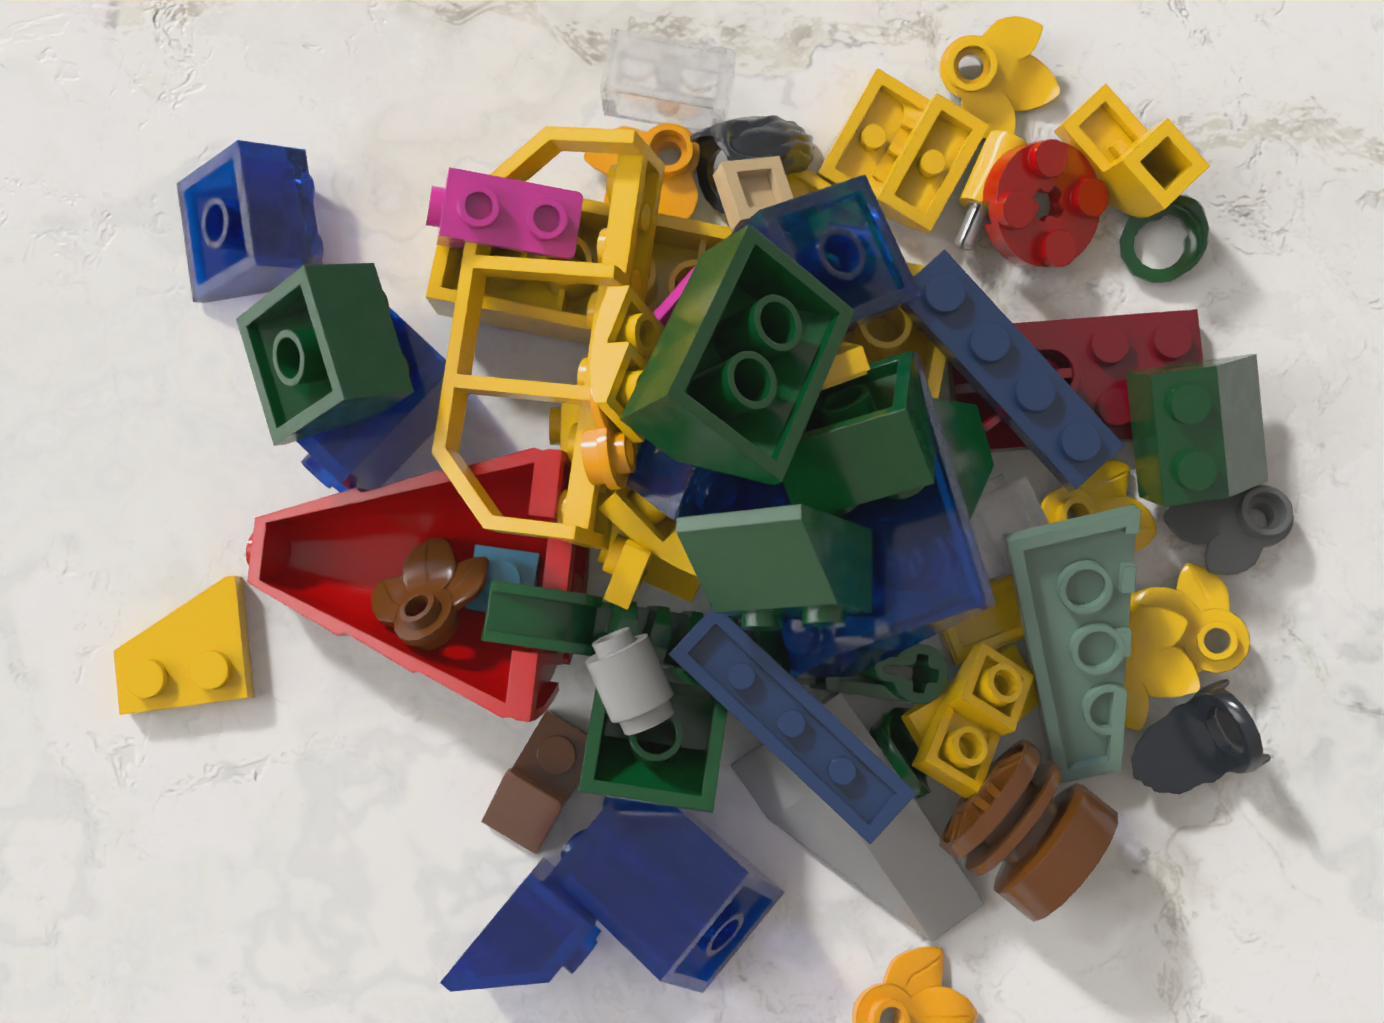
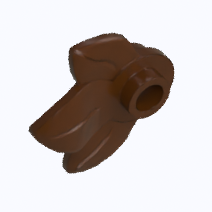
(429, 593)

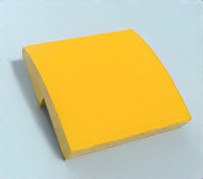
(906, 148)

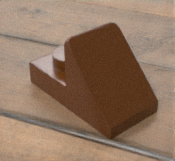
(538, 783)

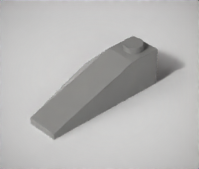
(899, 868)

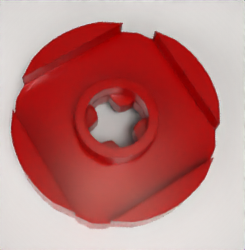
(1074, 199)

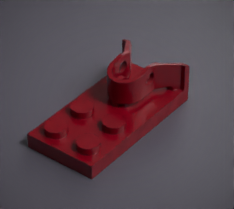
(1094, 361)

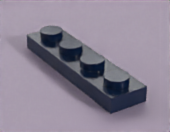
(1010, 373)
(793, 724)

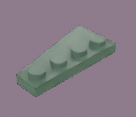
(1074, 616)

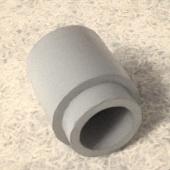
(630, 681)

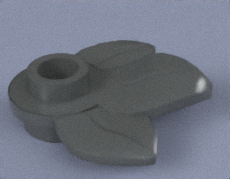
(1228, 531)

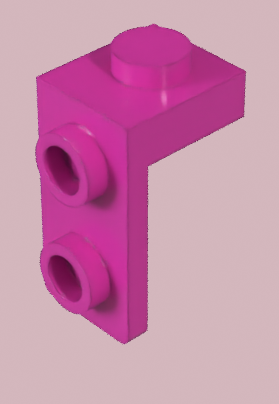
(505, 214)

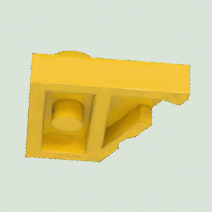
(189, 655)

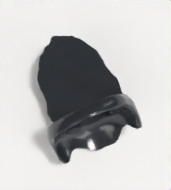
(750, 139)
(1198, 743)

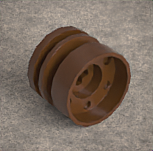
(1041, 839)

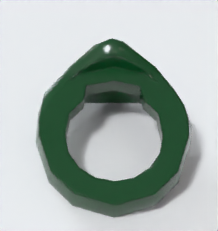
(1192, 218)
(900, 749)

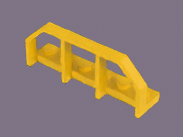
(623, 260)

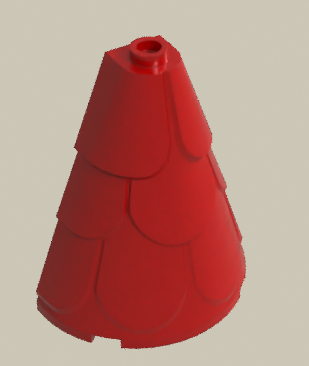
(337, 548)

